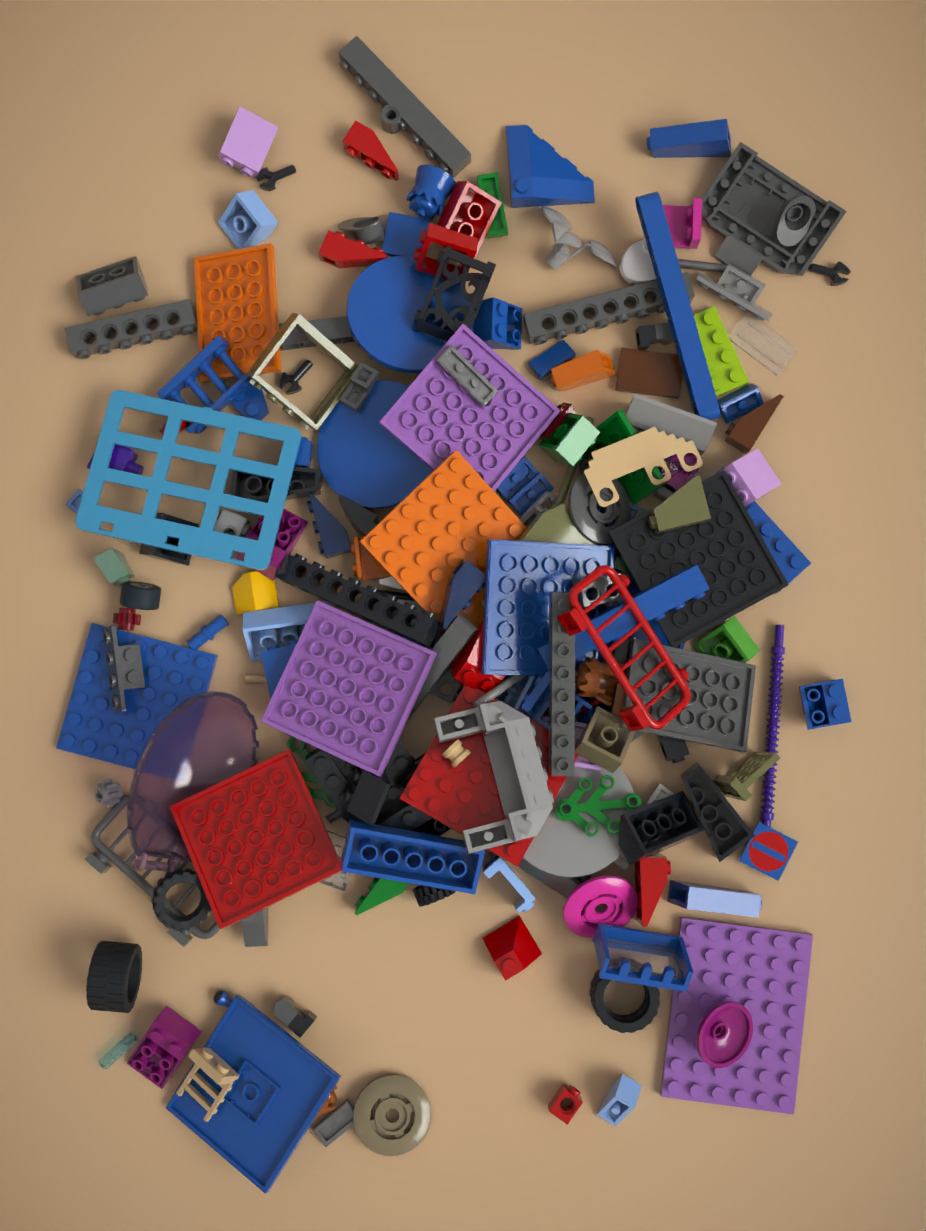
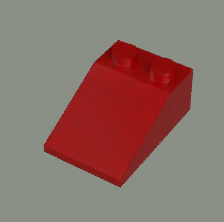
(468, 665)
(650, 881)

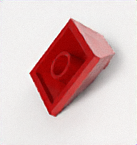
(512, 947)

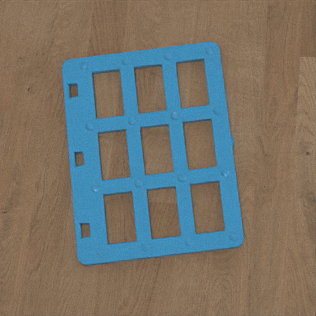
(194, 541)

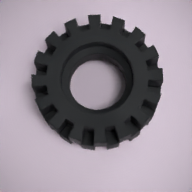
(426, 895)

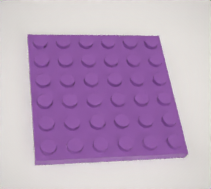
(442, 417)
(349, 688)

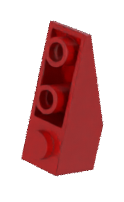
(366, 146)
(346, 253)

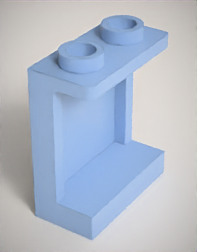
(499, 863)

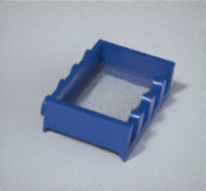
(642, 957)

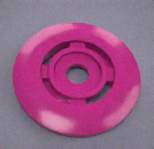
(595, 891)

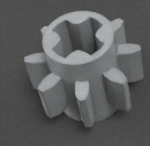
(108, 793)

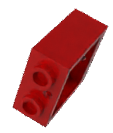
(444, 237)

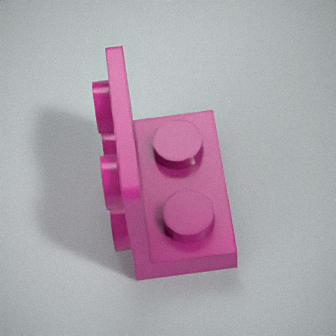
(685, 224)

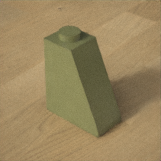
(681, 509)

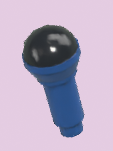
(221, 998)

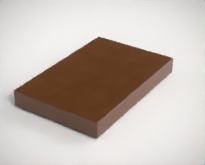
(649, 373)

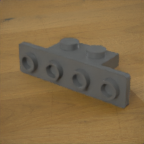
(125, 668)

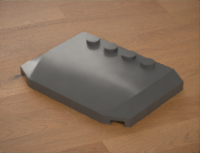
(747, 206)

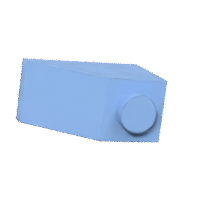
(619, 1100)

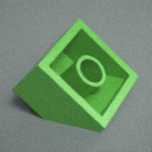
(728, 642)

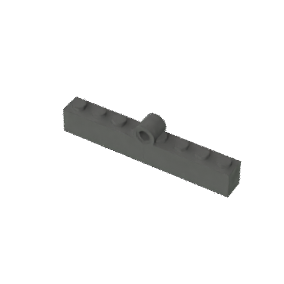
(404, 107)

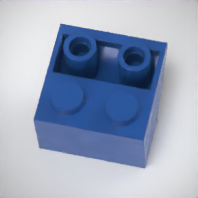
(499, 324)
(825, 704)

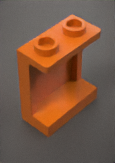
(366, 565)

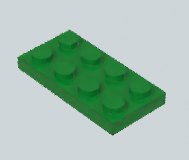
(637, 482)

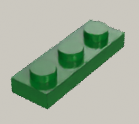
(490, 184)

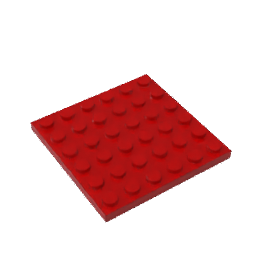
(468, 793)
(256, 839)

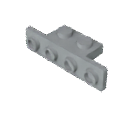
(739, 288)

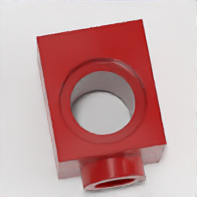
(565, 1113)

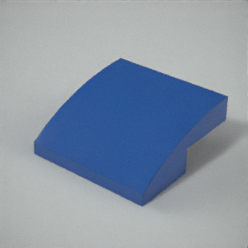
(523, 486)

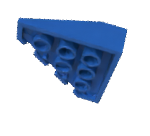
(540, 174)

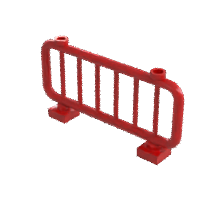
(577, 621)

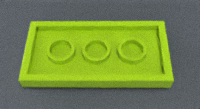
(719, 352)

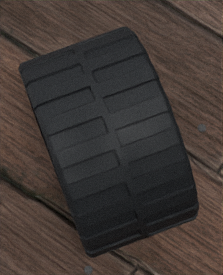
(114, 976)
(624, 1023)

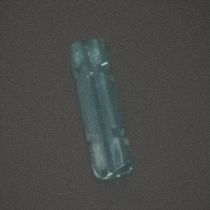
(118, 1050)

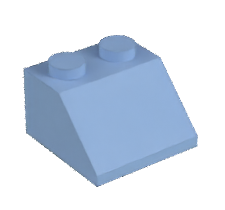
(247, 220)

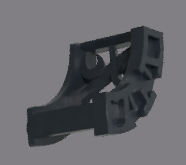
(478, 280)

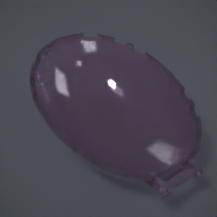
(185, 754)

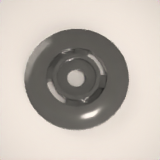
(587, 517)

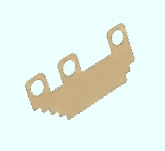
(633, 453)

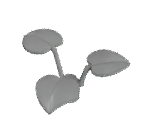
(562, 236)

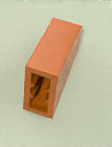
(583, 371)

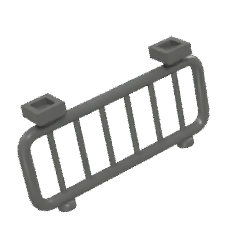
(100, 863)

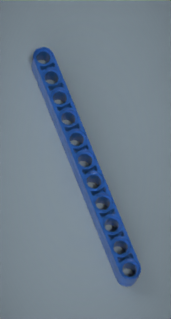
(677, 306)

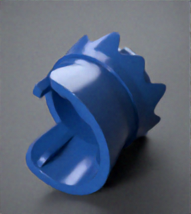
(430, 191)

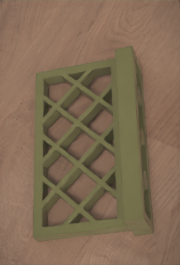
(745, 775)

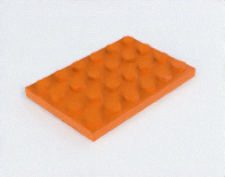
(238, 303)

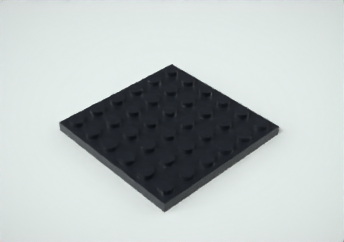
(724, 548)

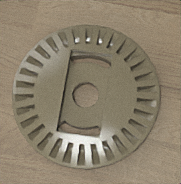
(385, 1136)

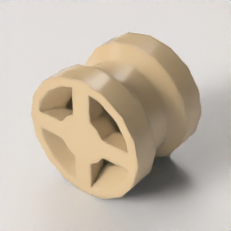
(456, 753)

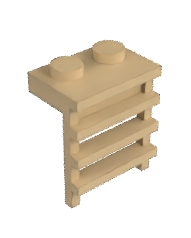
(217, 1070)

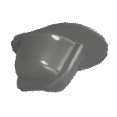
(795, 220)
(366, 229)

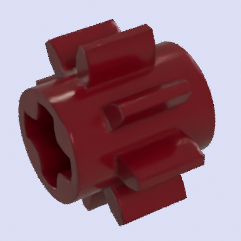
(126, 619)

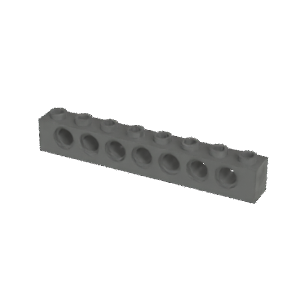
(595, 304)
(561, 690)

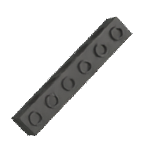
(79, 334)

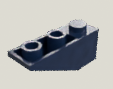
(332, 534)
(461, 586)

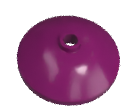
(724, 1034)

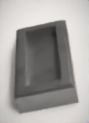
(335, 1123)

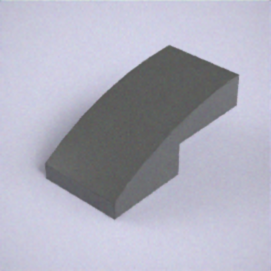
(360, 387)

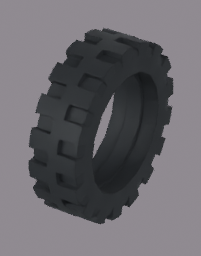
(159, 893)

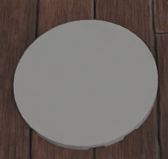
(563, 846)

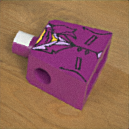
(679, 476)

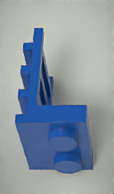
(537, 703)

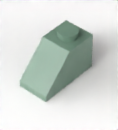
(114, 566)

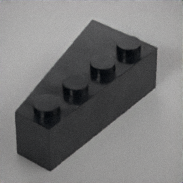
(720, 820)

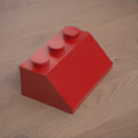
(469, 212)

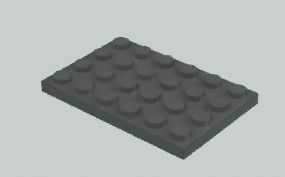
(718, 701)

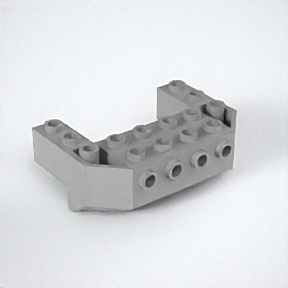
(515, 769)

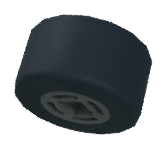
(140, 595)

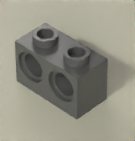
(597, 589)

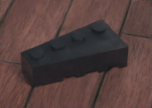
(258, 488)

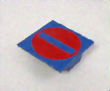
(768, 851)

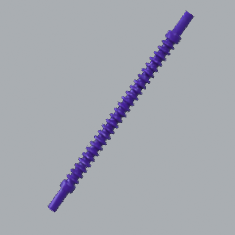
(777, 651)

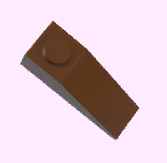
(749, 427)

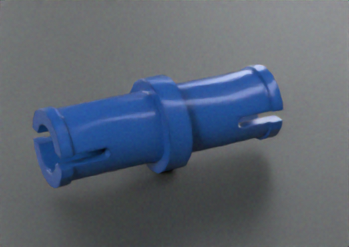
(207, 632)

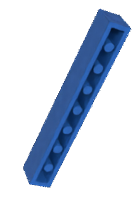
(652, 602)

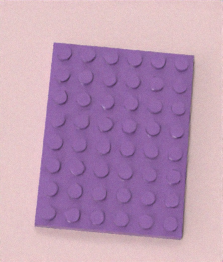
(767, 976)

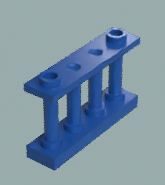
(200, 364)

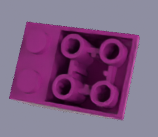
(288, 534)
(164, 1047)

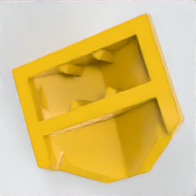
(254, 593)

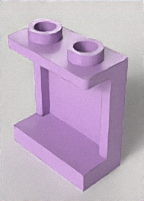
(247, 142)
(752, 477)

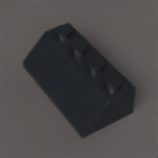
(657, 827)

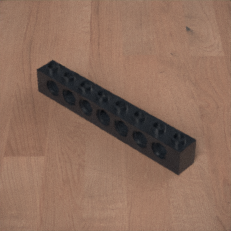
(422, 632)

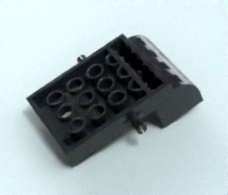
(337, 776)

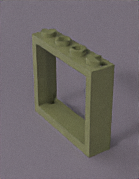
(325, 345)

